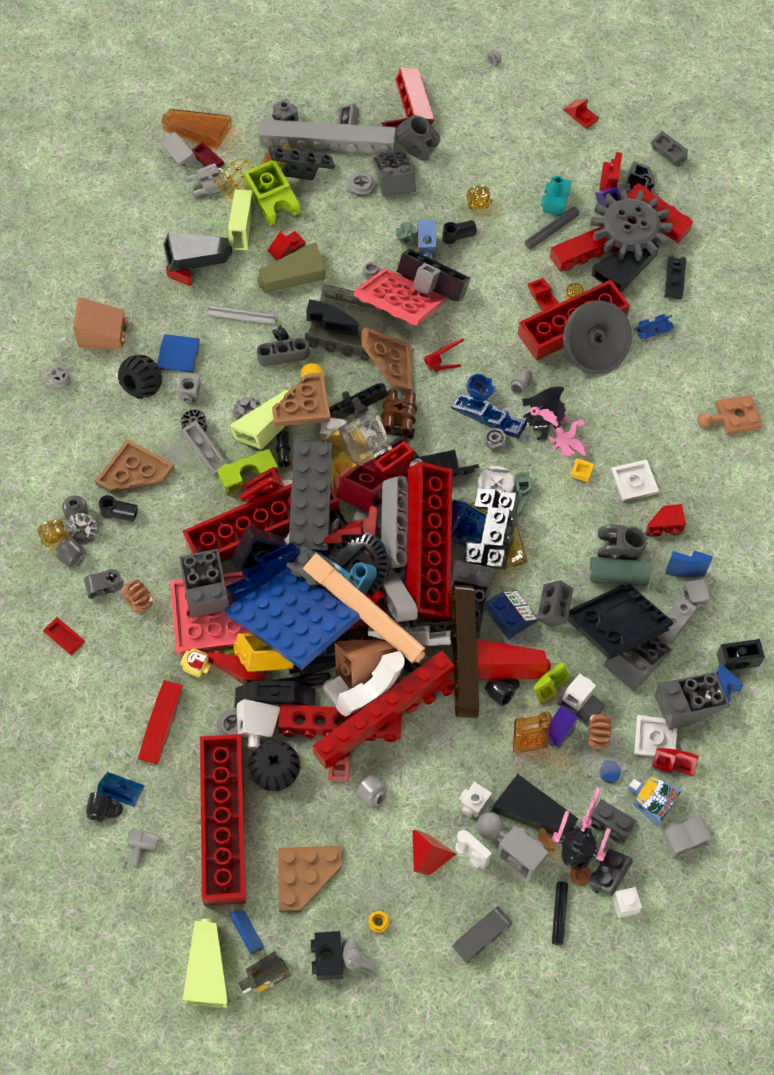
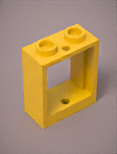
(257, 655)

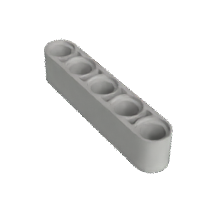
(395, 520)
(398, 599)

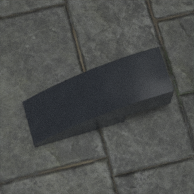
(331, 318)

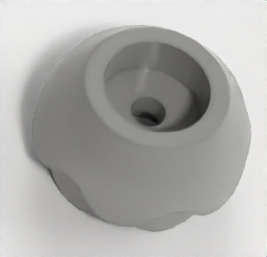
(495, 433)

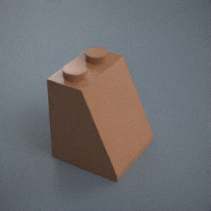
(99, 325)
(359, 659)

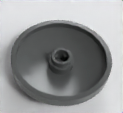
(597, 337)

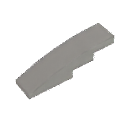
(421, 634)

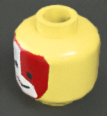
(195, 663)

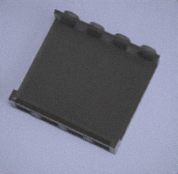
(363, 312)

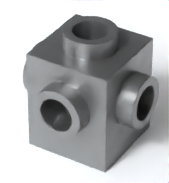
(285, 111)

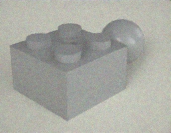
(515, 847)

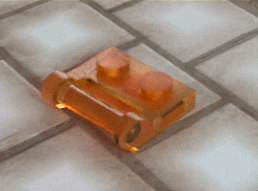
(532, 738)

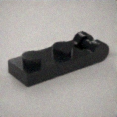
(675, 277)

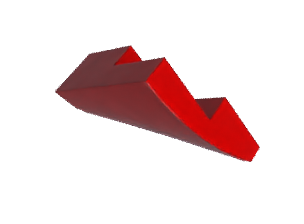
(351, 529)

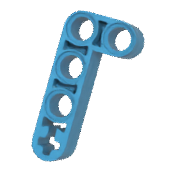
(356, 576)

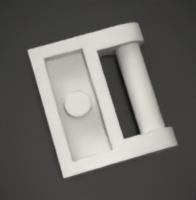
(478, 854)

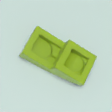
(547, 685)

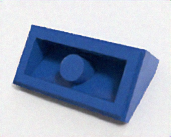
(246, 931)

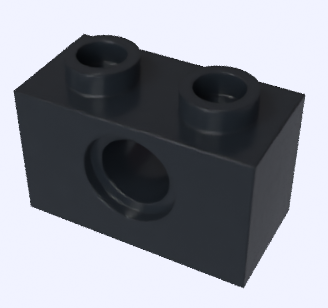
(741, 654)
(330, 943)

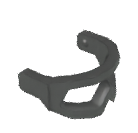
(359, 408)

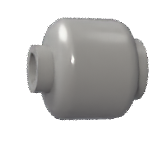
(372, 791)

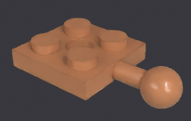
(731, 422)

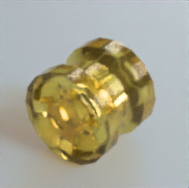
(573, 288)

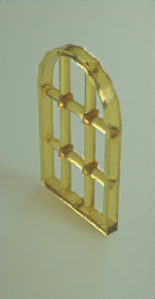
(238, 169)

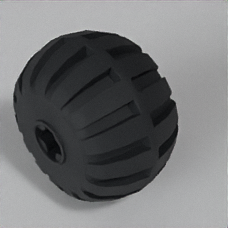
(143, 372)
(274, 776)

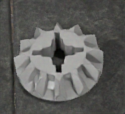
(367, 179)
(238, 409)
(81, 519)
(223, 725)

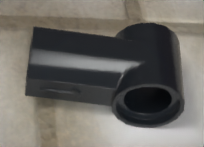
(454, 231)
(118, 509)

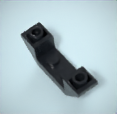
(276, 692)

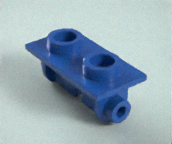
(660, 323)

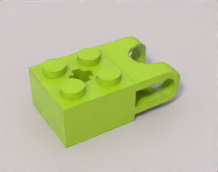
(271, 190)

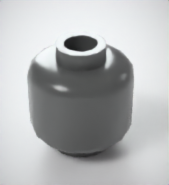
(74, 505)
(70, 552)

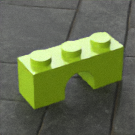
(231, 474)

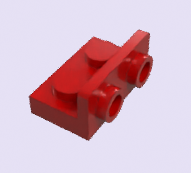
(611, 172)

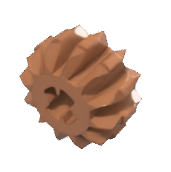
(137, 596)
(599, 731)

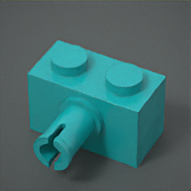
(556, 195)

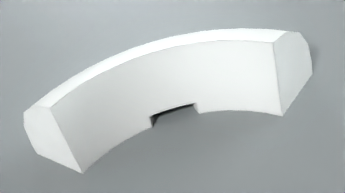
(383, 678)

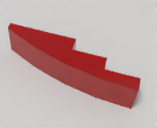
(160, 722)

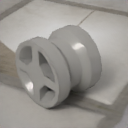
(62, 373)

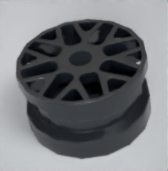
(192, 415)

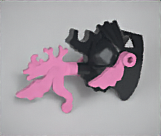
(548, 410)
(579, 844)

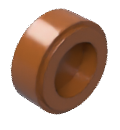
(580, 877)

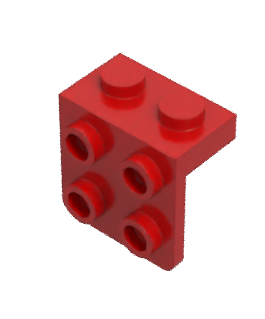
(262, 485)

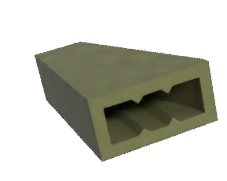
(293, 270)

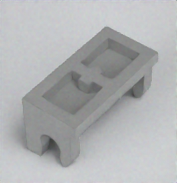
(178, 150)

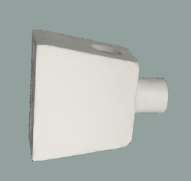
(256, 721)

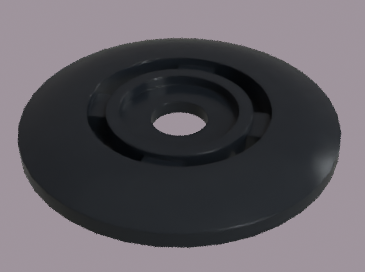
(353, 548)

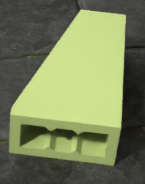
(240, 219)
(258, 426)
(205, 970)

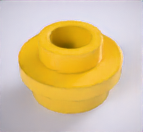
(378, 915)

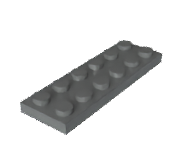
(310, 495)

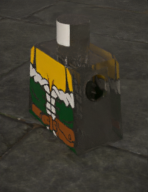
(273, 971)

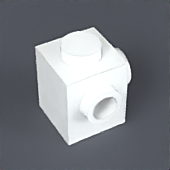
(474, 800)

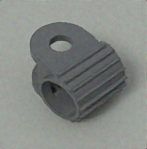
(416, 133)
(620, 542)

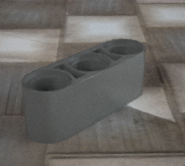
(290, 347)
(481, 933)

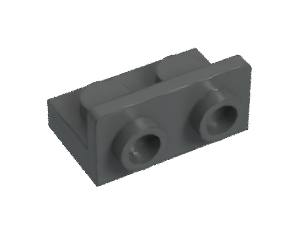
(300, 561)
(608, 816)

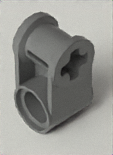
(102, 583)

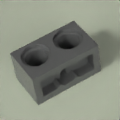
(555, 603)

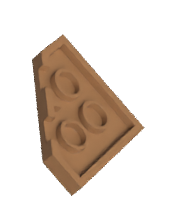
(390, 357)
(303, 403)
(133, 468)
(304, 873)

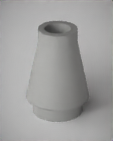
(520, 382)

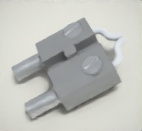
(206, 178)

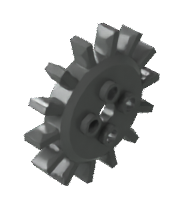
(636, 236)

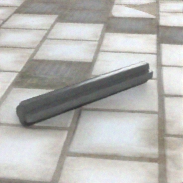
(551, 227)

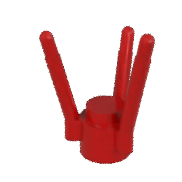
(434, 359)

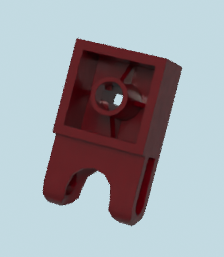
(363, 485)

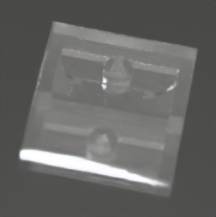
(603, 761)

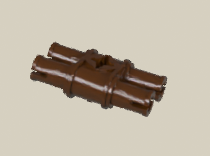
(399, 412)

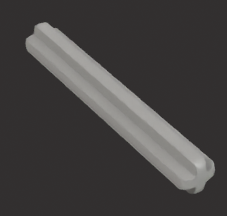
(240, 314)

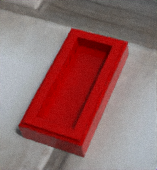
(64, 636)

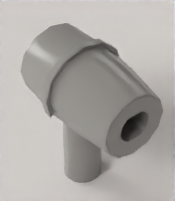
(141, 840)
(352, 956)

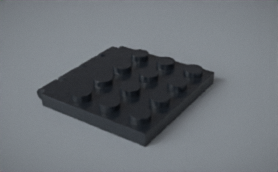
(619, 620)

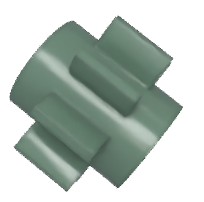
(406, 233)

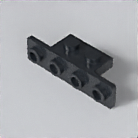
(300, 164)
(448, 460)

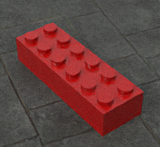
(545, 330)

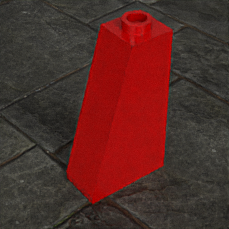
(510, 661)

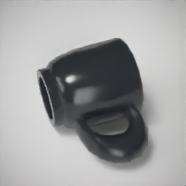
(501, 691)
(99, 805)

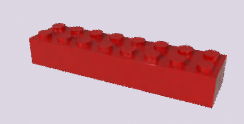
(264, 513)
(429, 540)
(222, 820)

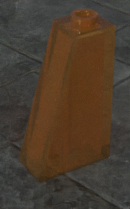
(198, 126)

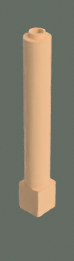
(367, 610)

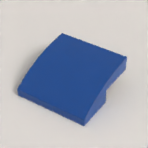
(178, 353)
(687, 566)

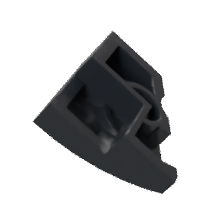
(640, 174)

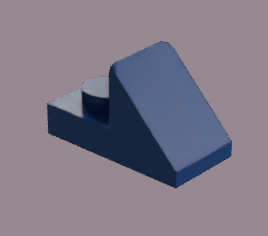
(728, 681)

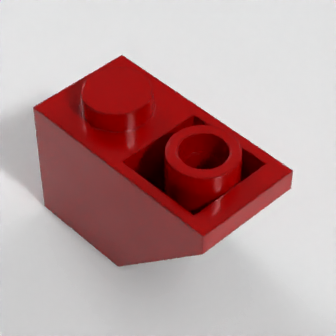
(670, 518)

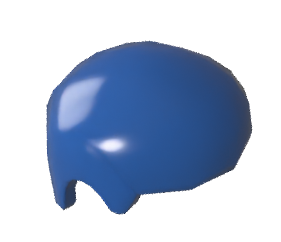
(478, 382)

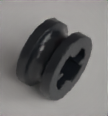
(280, 334)

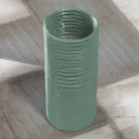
(615, 569)

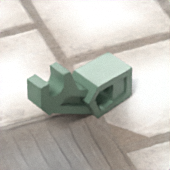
(521, 480)

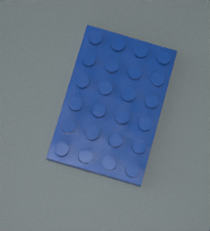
(292, 617)

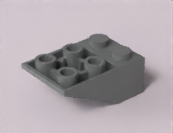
(394, 174)
(476, 576)
(204, 583)
(638, 663)
(690, 699)

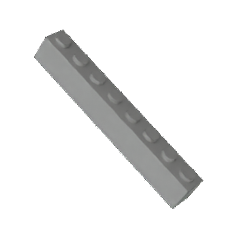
(327, 136)

